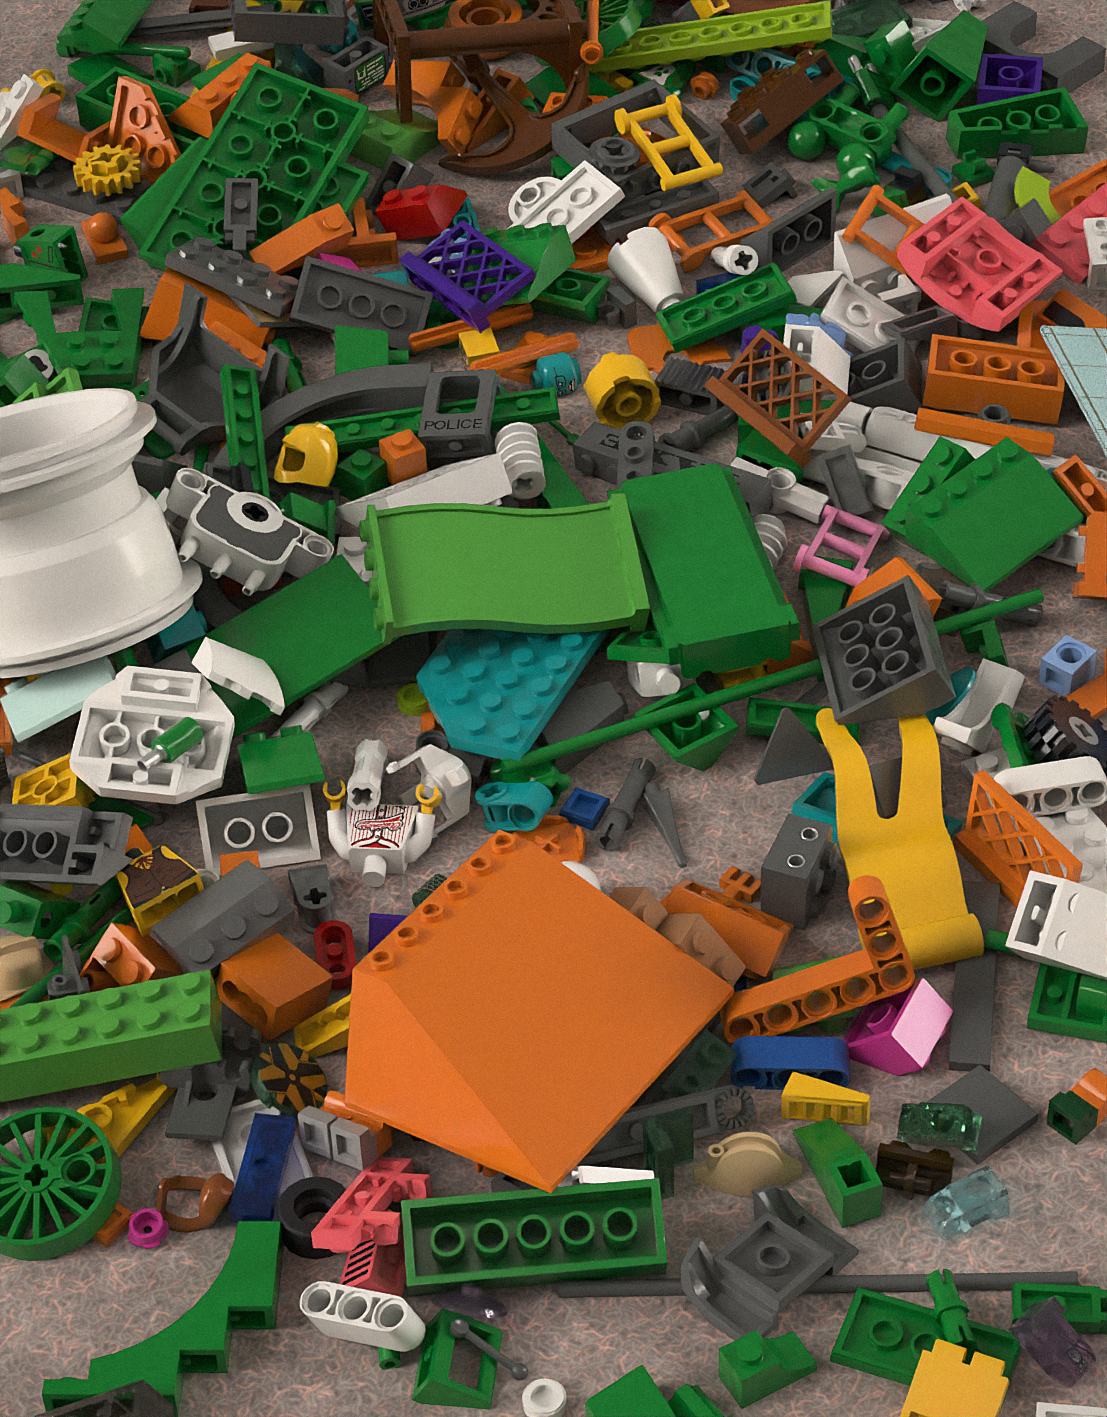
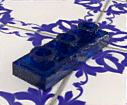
(262, 1168)

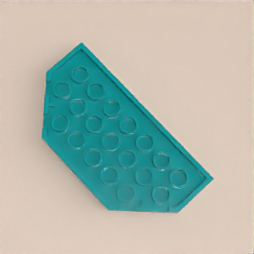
(502, 685)

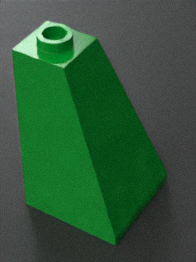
(944, 67)

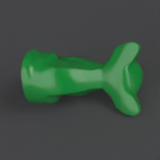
(859, 177)

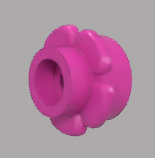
(146, 1219)

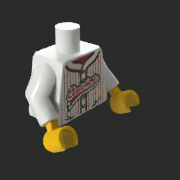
(383, 838)

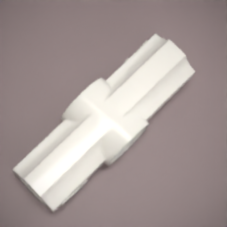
(787, 493)

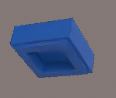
(584, 808)

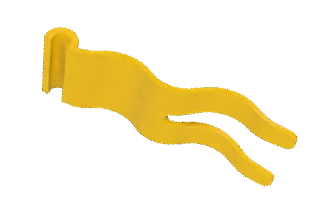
(908, 851)

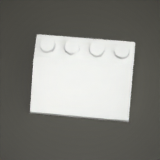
(467, 481)

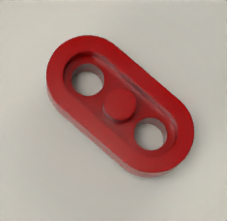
(335, 956)

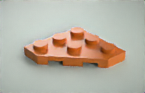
(141, 126)

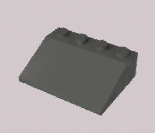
(883, 657)

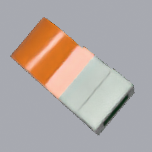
(1082, 1105)

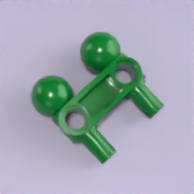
(846, 129)

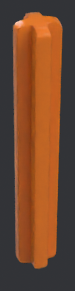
(449, 332)
(527, 354)

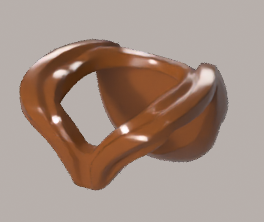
(213, 1198)

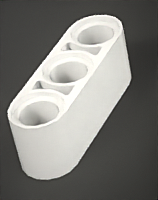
(1056, 785)
(362, 1316)

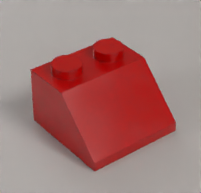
(419, 210)

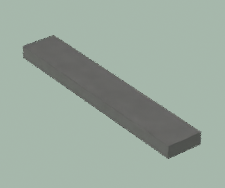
(975, 986)

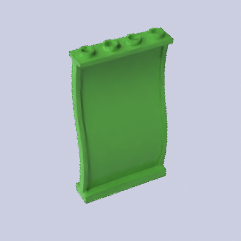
(504, 568)

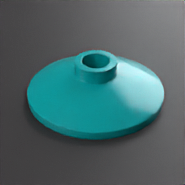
(962, 682)

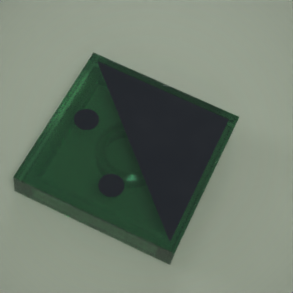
(298, 64)

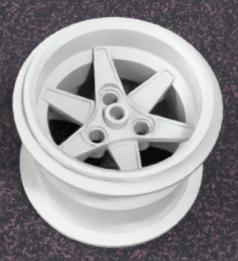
(79, 539)

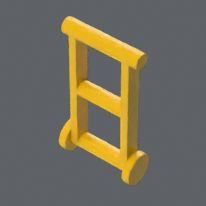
(672, 109)

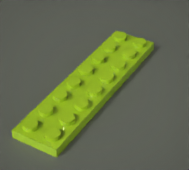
(721, 36)

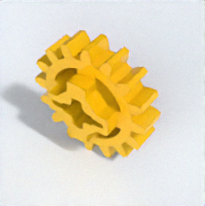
(107, 170)

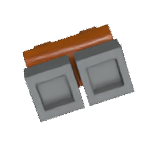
(343, 1133)

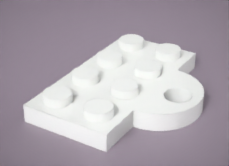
(574, 202)

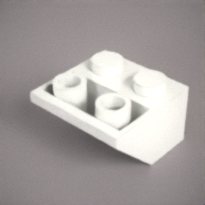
(820, 353)

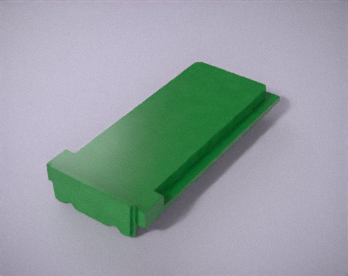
(707, 572)
(303, 636)

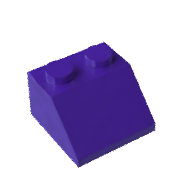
(1008, 77)

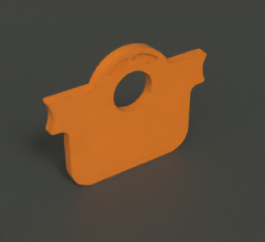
(652, 346)

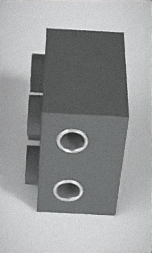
(798, 871)

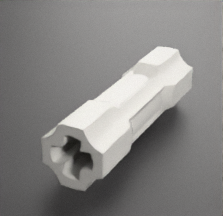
(367, 775)

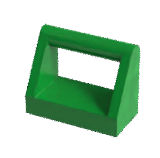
(434, 1364)

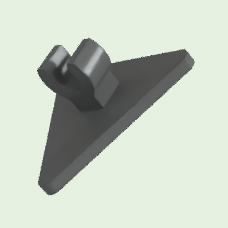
(791, 752)

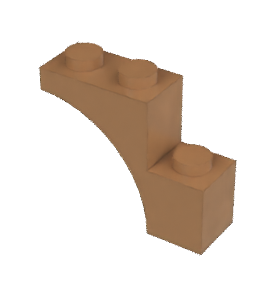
(685, 930)

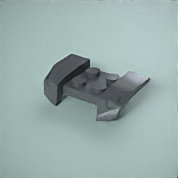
(763, 1266)

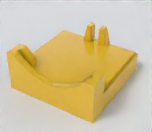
(52, 785)

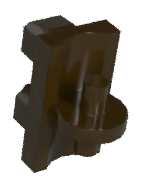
(913, 1170)

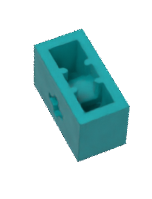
(177, 635)

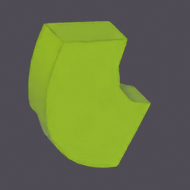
(1030, 186)

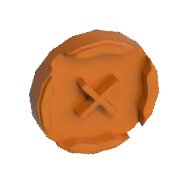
(558, 838)

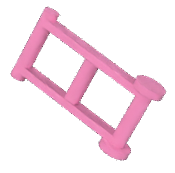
(807, 556)

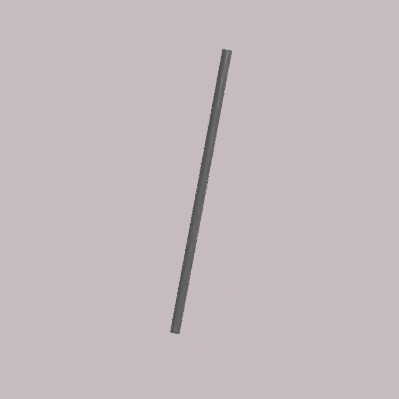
(824, 1284)

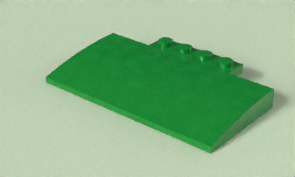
(286, 138)

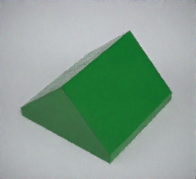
(573, 296)
(695, 738)

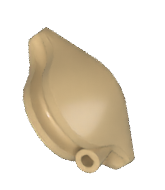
(746, 1163)

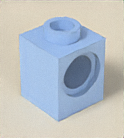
(1067, 666)

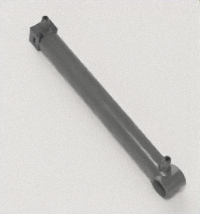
(1002, 199)

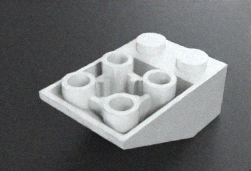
(1061, 925)

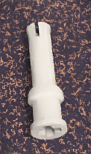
(735, 259)

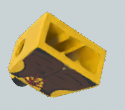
(157, 885)

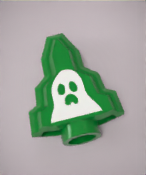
(671, 77)

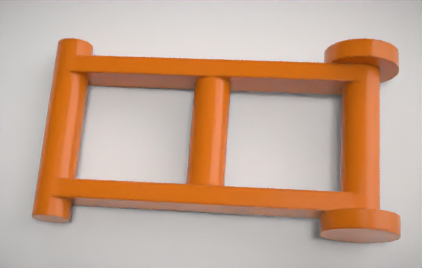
(854, 232)
(693, 257)

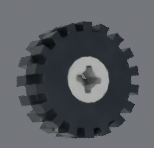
(1065, 732)

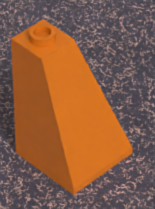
(166, 306)

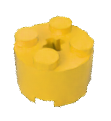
(622, 390)

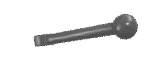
(460, 1328)

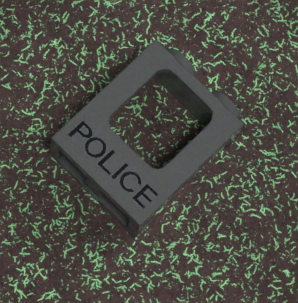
(462, 432)

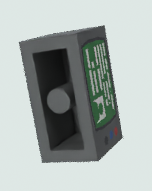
(358, 66)

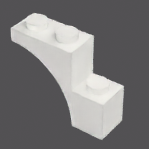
(970, 722)

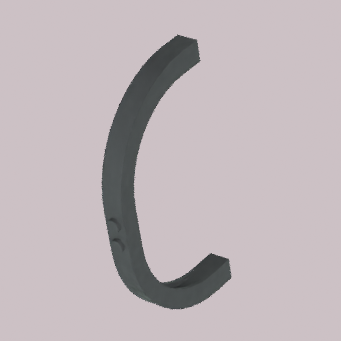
(332, 398)

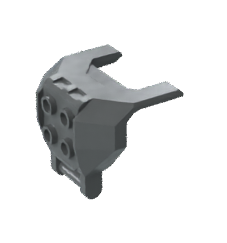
(187, 378)

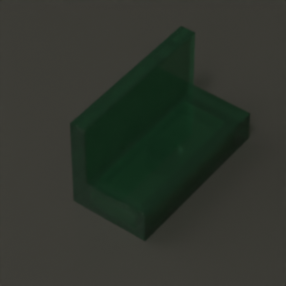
(668, 1144)

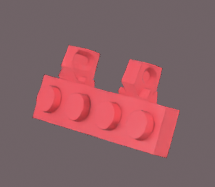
(361, 1207)

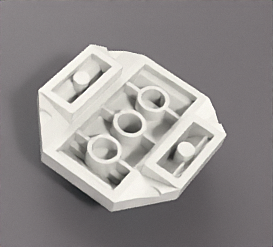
(131, 713)

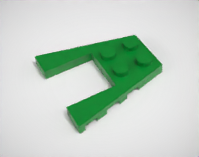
(96, 355)

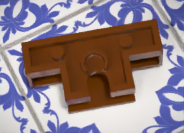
(781, 99)

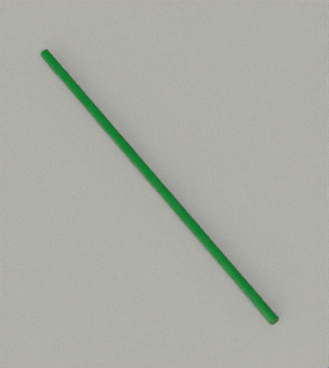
(743, 690)

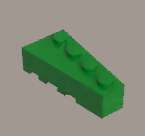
(1038, 119)

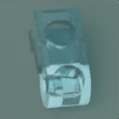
(967, 1203)

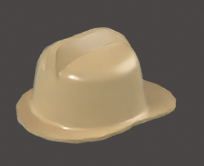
(21, 965)

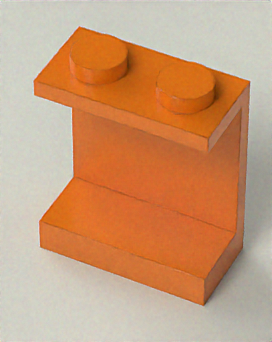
(41, 127)

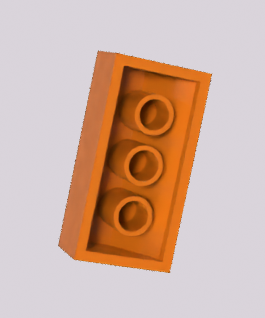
(981, 373)

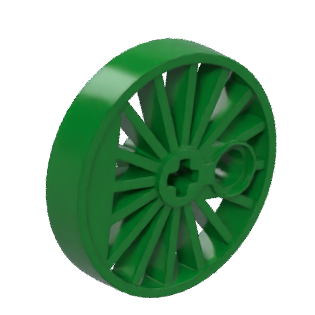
(616, 23)
(52, 1183)

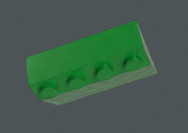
(991, 516)

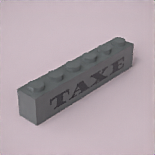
(597, 456)

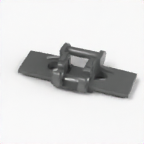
(226, 1078)

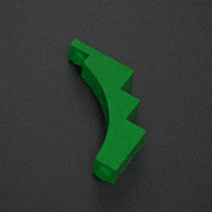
(200, 1340)

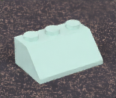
(53, 695)

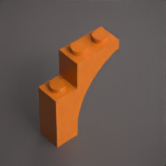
(441, 89)

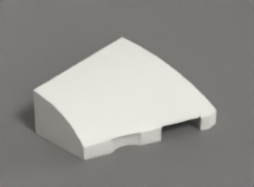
(239, 673)

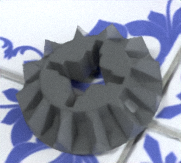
(606, 154)

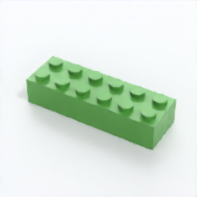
(109, 1035)

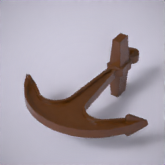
(528, 131)

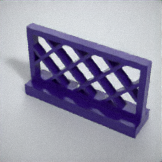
(450, 289)

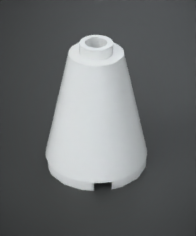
(647, 268)

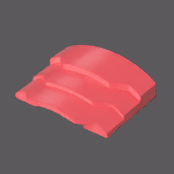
(975, 266)

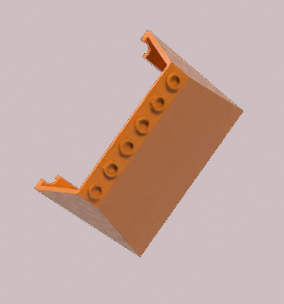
(519, 1014)

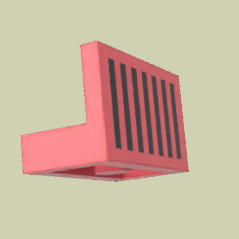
(376, 1267)

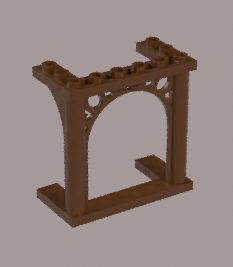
(552, 40)

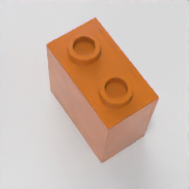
(273, 986)

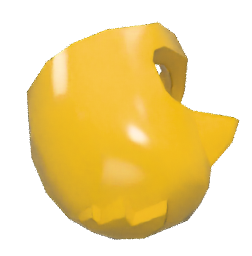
(307, 456)

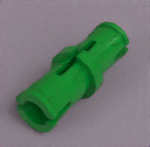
(950, 1310)

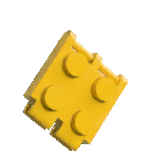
(953, 1389)

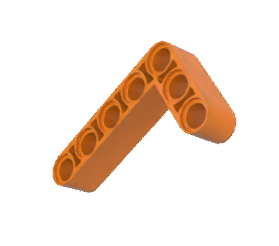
(830, 977)

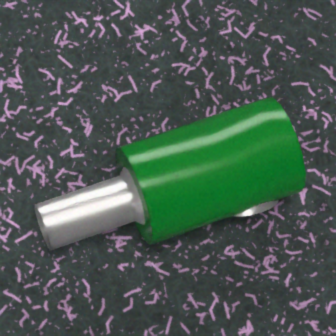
(172, 743)

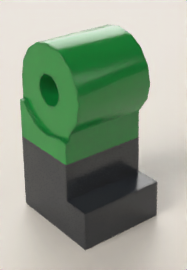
(904, 190)

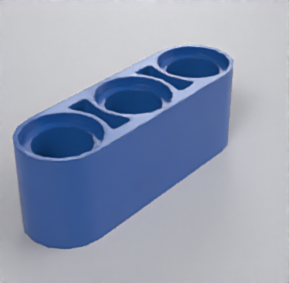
(772, 1059)

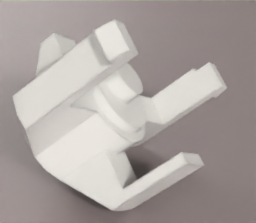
(445, 772)

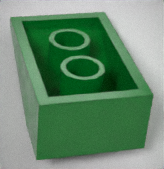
(278, 760)

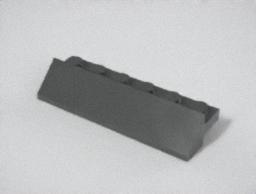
(62, 844)

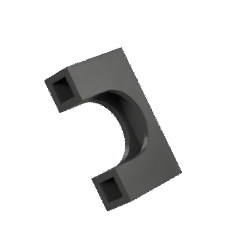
(1064, 68)

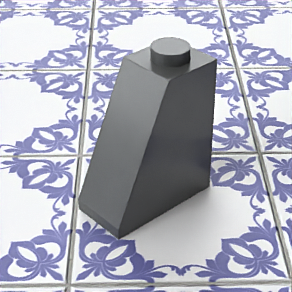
(579, 714)

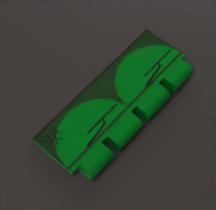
(25, 156)

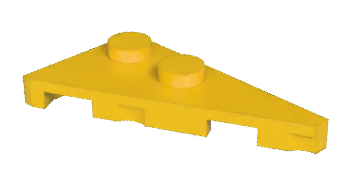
(124, 1113)

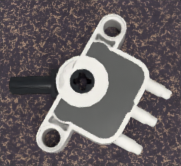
(242, 531)

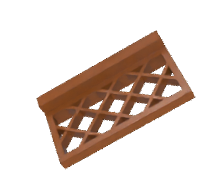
(767, 422)

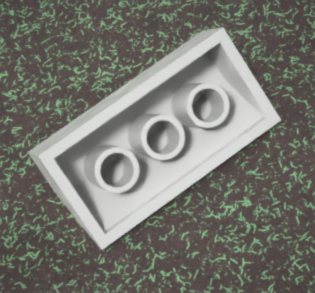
(865, 267)

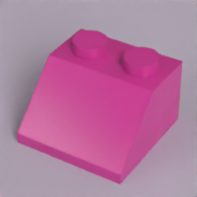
(899, 1030)

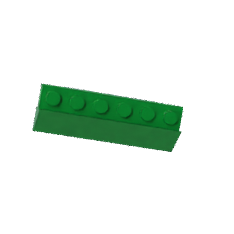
(102, 24)

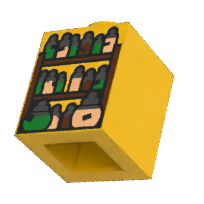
(476, 346)

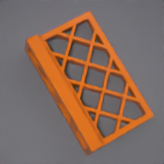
(1004, 860)

